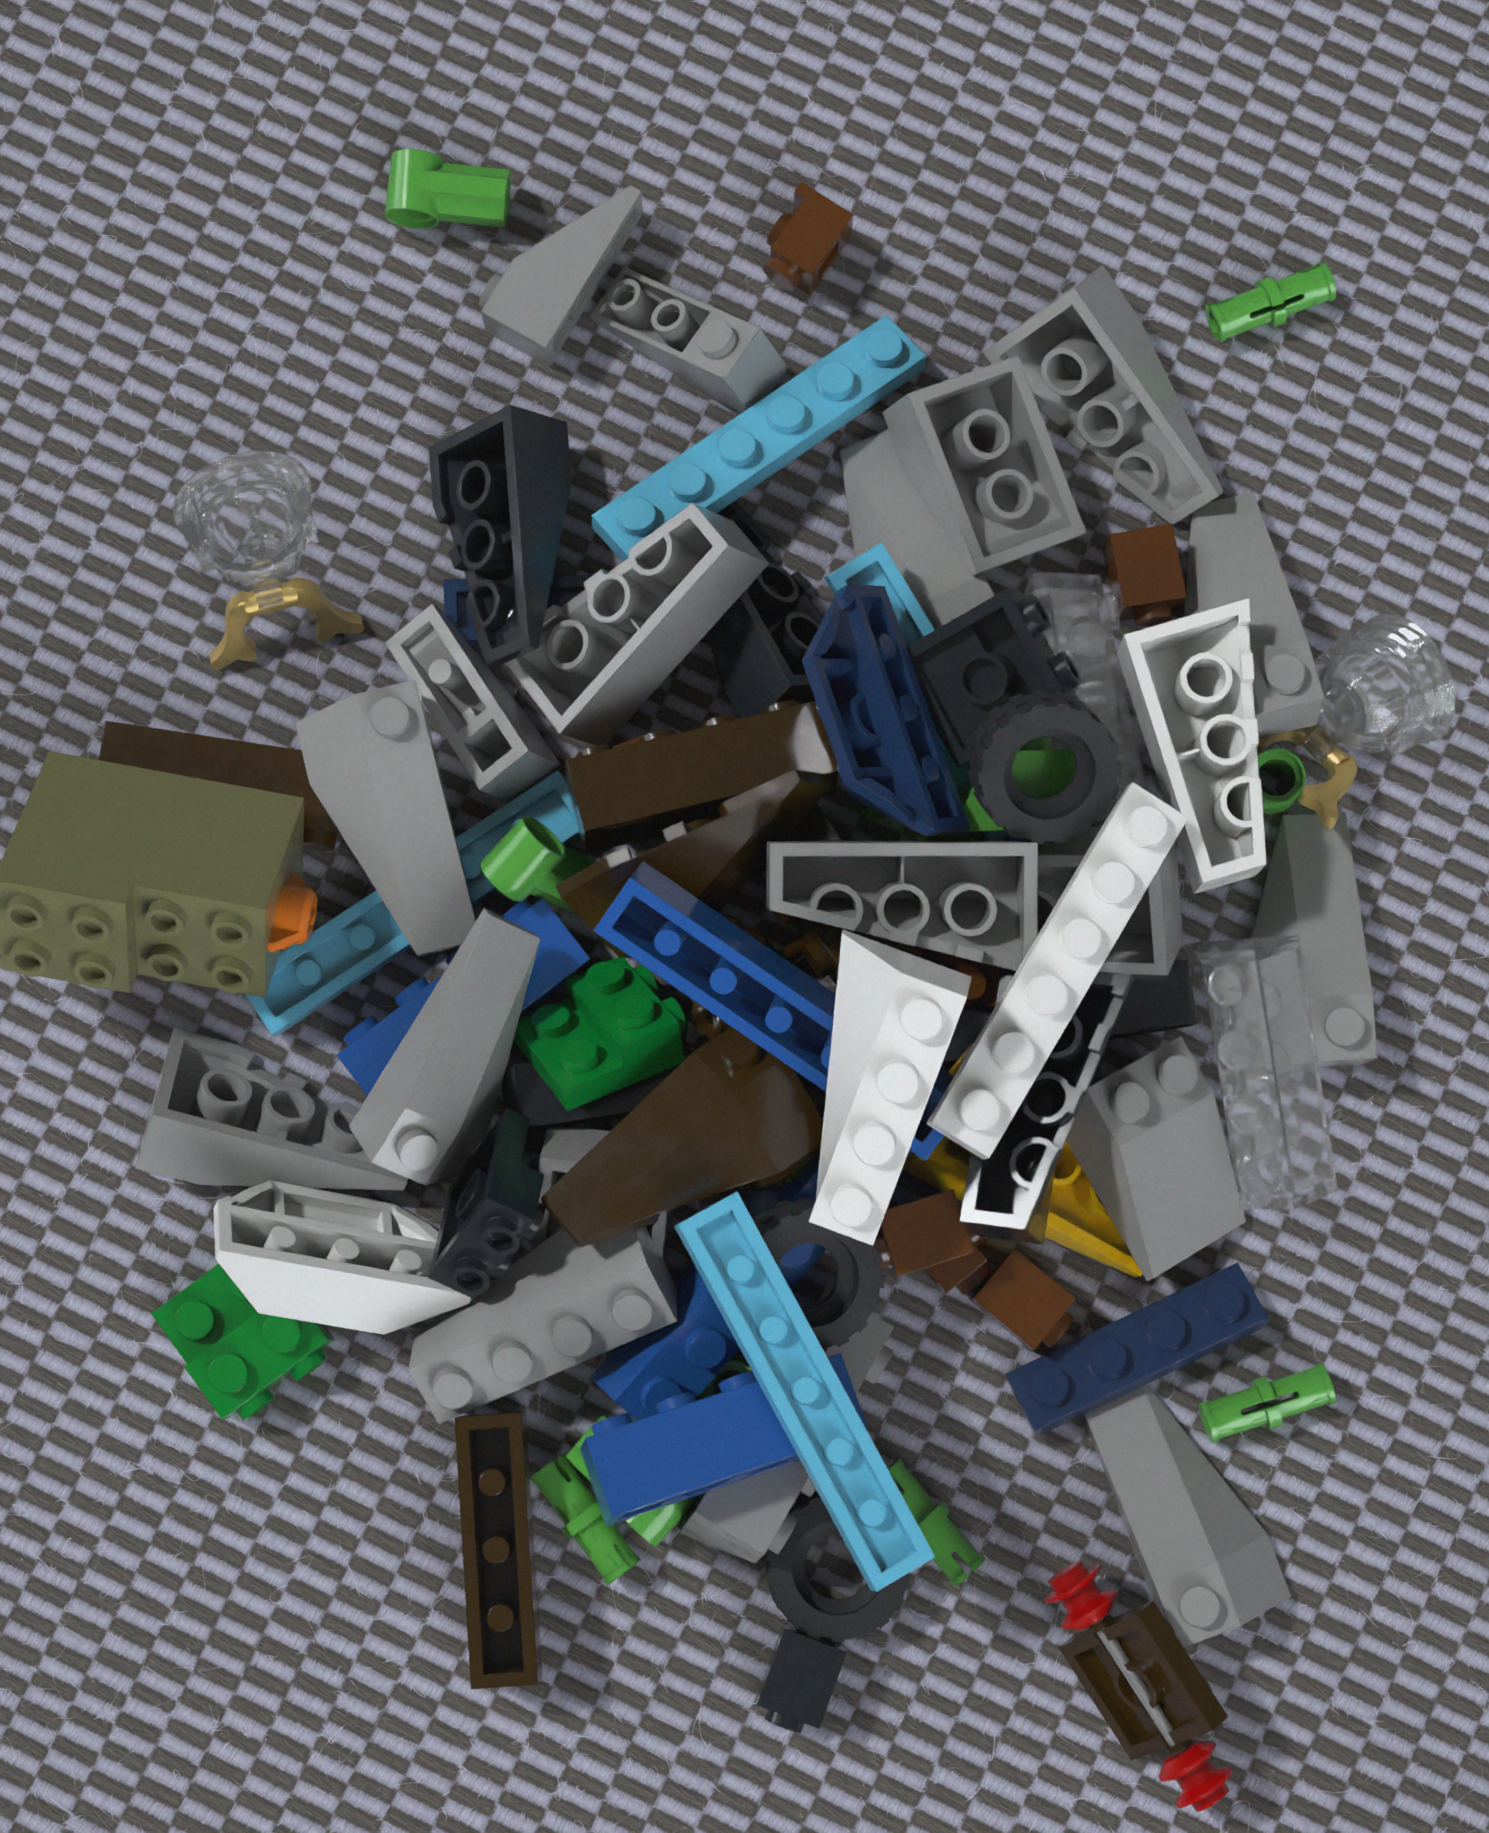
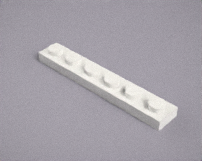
(1057, 971)

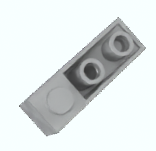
(691, 340)

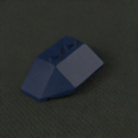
(879, 715)

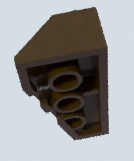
(706, 855)
(705, 1129)

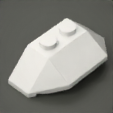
(330, 1258)

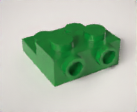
(603, 1034)
(234, 1348)

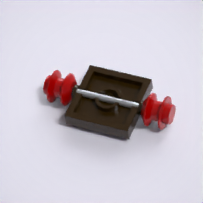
(1142, 1683)

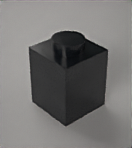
(800, 1679)

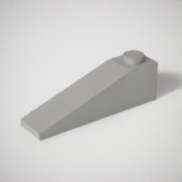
(386, 795)
(453, 1059)
(242, 1126)
(1189, 1530)

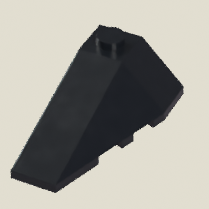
(505, 504)
(764, 633)

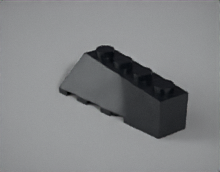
(1013, 1188)

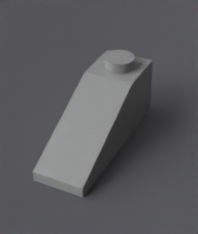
(555, 279)
(472, 707)

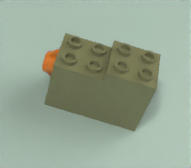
(152, 879)

